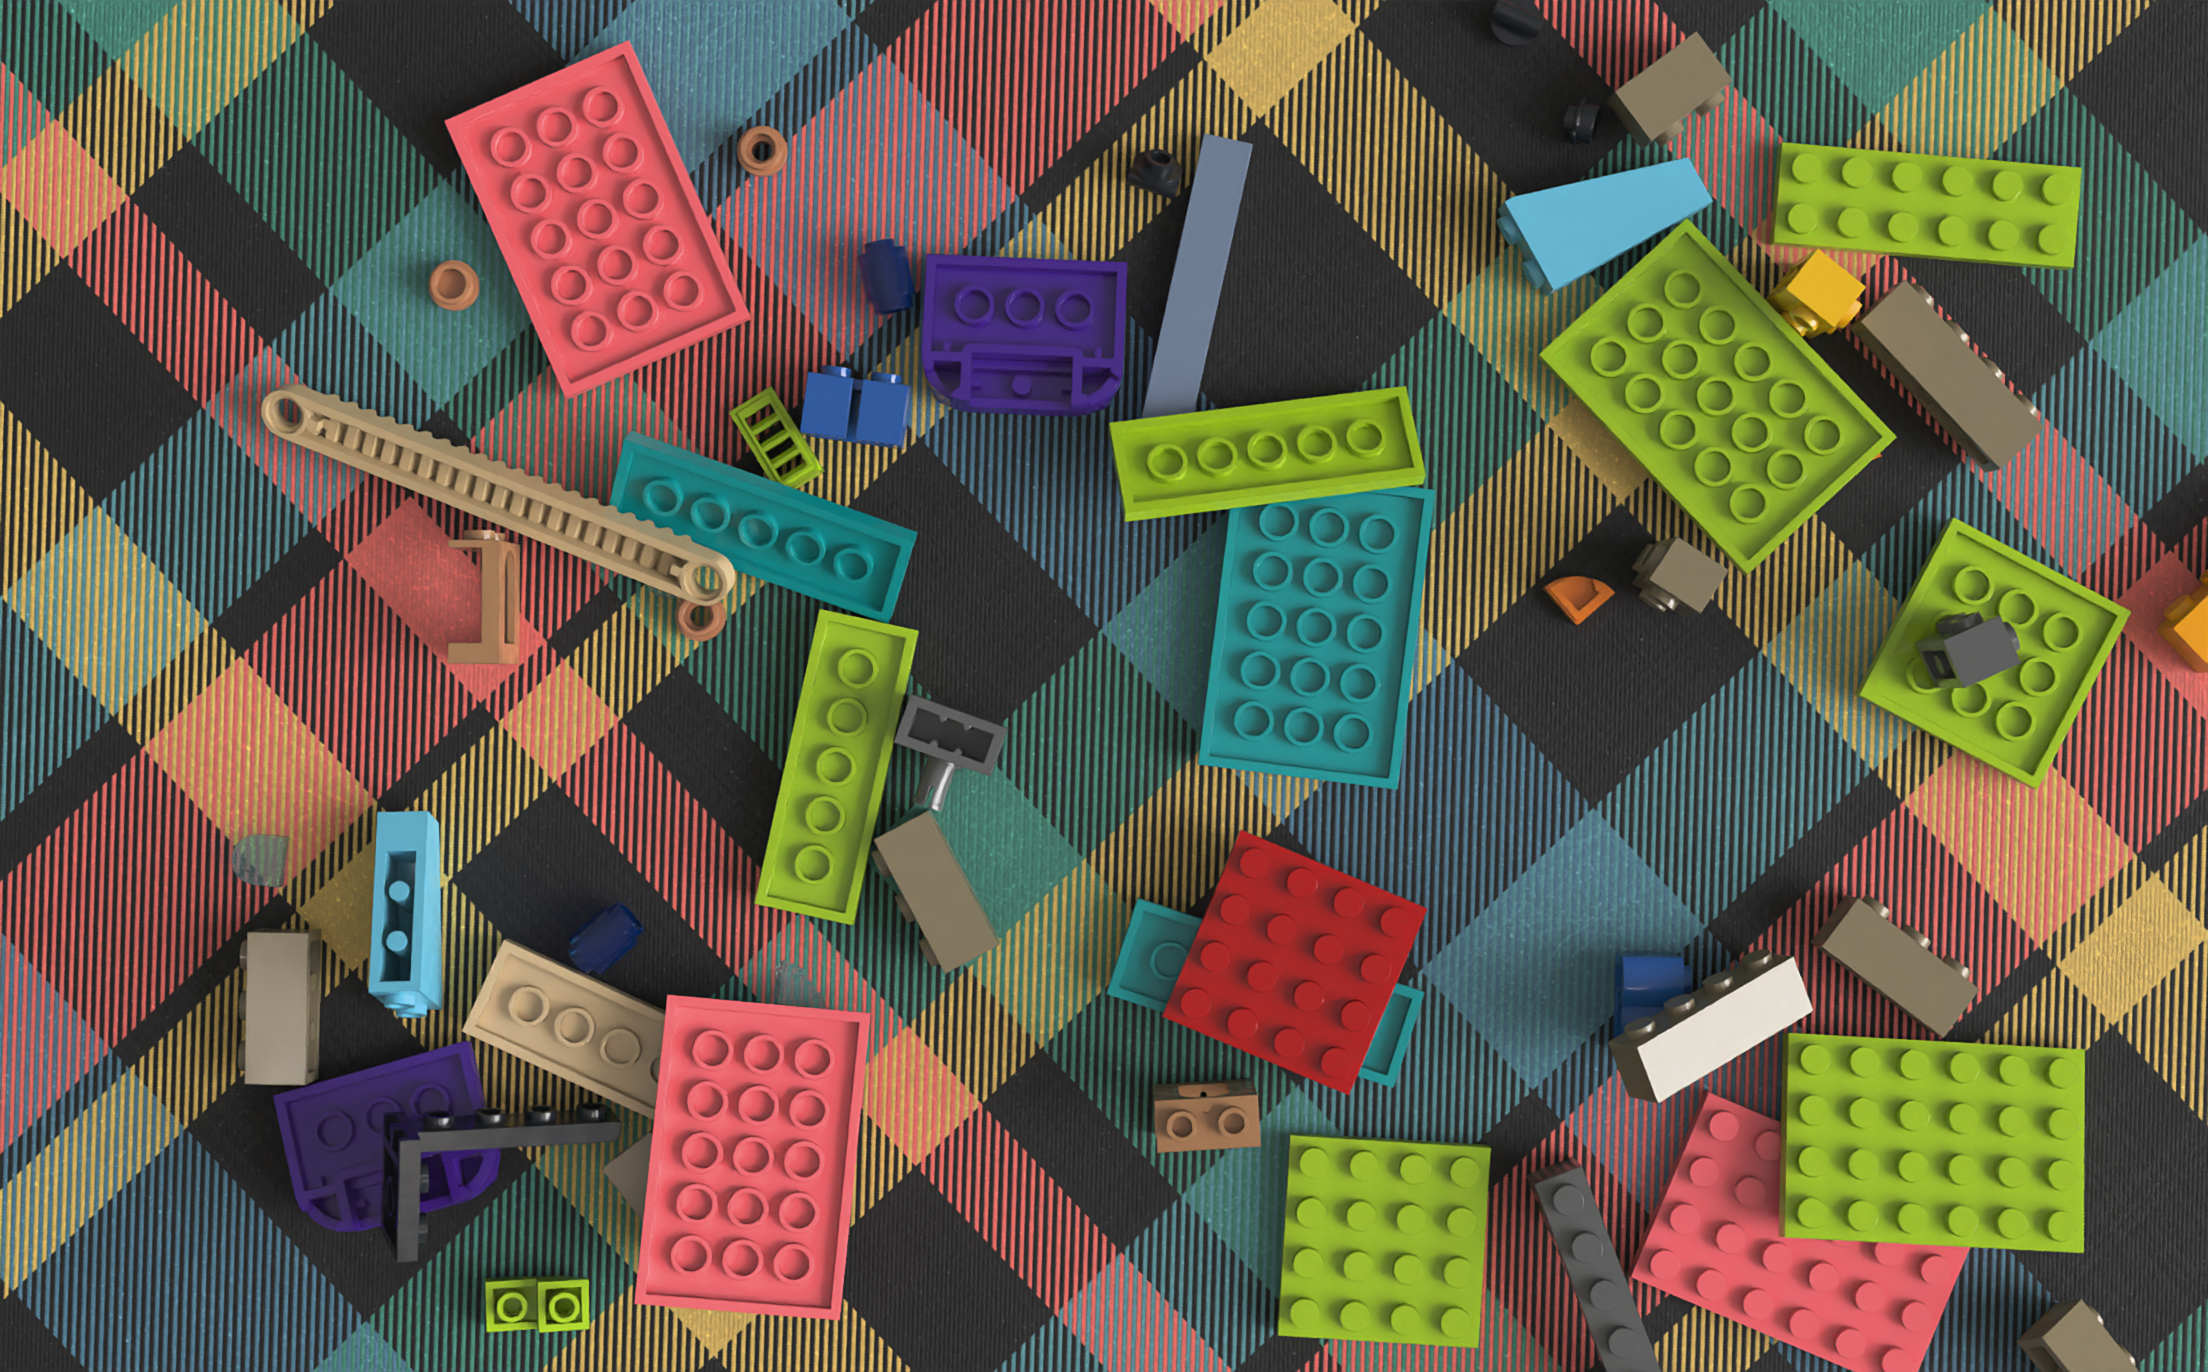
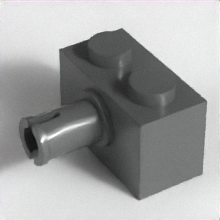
(948, 742)

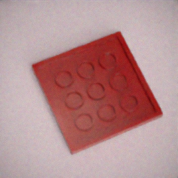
(1294, 962)

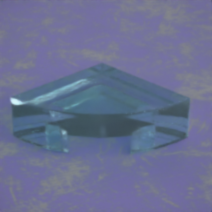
(794, 988)

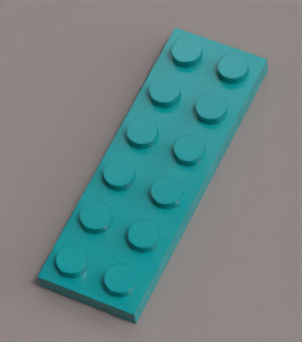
(766, 526)
(1156, 951)

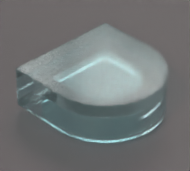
(261, 859)

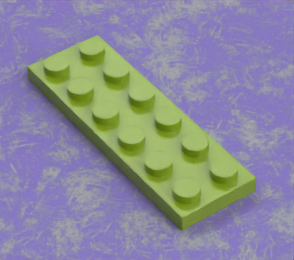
(1925, 206)
(1265, 453)
(836, 767)

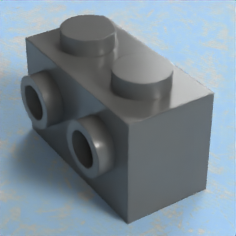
(1968, 649)

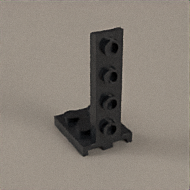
(489, 1128)

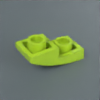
(537, 1303)

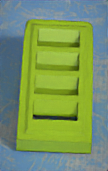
(800, 474)

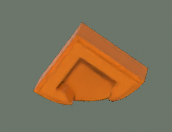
(1578, 596)

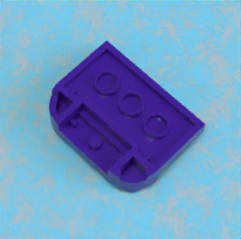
(1023, 334)
(337, 1136)

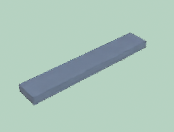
(1197, 277)

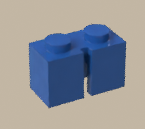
(856, 409)

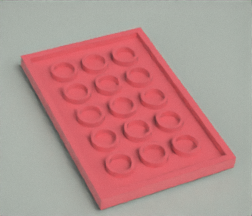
(598, 219)
(752, 1158)
(1722, 1250)

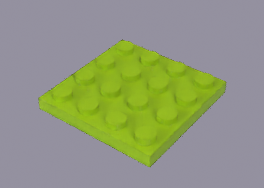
(2025, 711)
(1383, 1240)

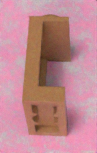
(499, 600)
(1219, 1121)

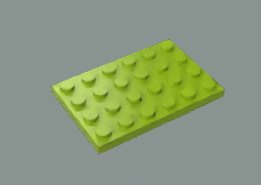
(1716, 397)
(1932, 1143)

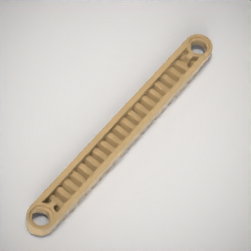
(498, 493)

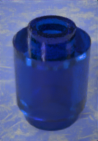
(886, 277)
(605, 938)

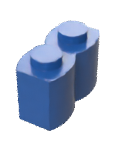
(1645, 984)

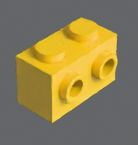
(1816, 295)

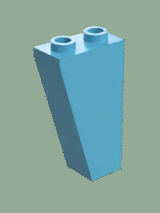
(1593, 221)
(407, 914)

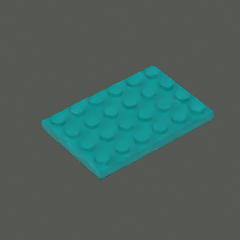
(1318, 636)

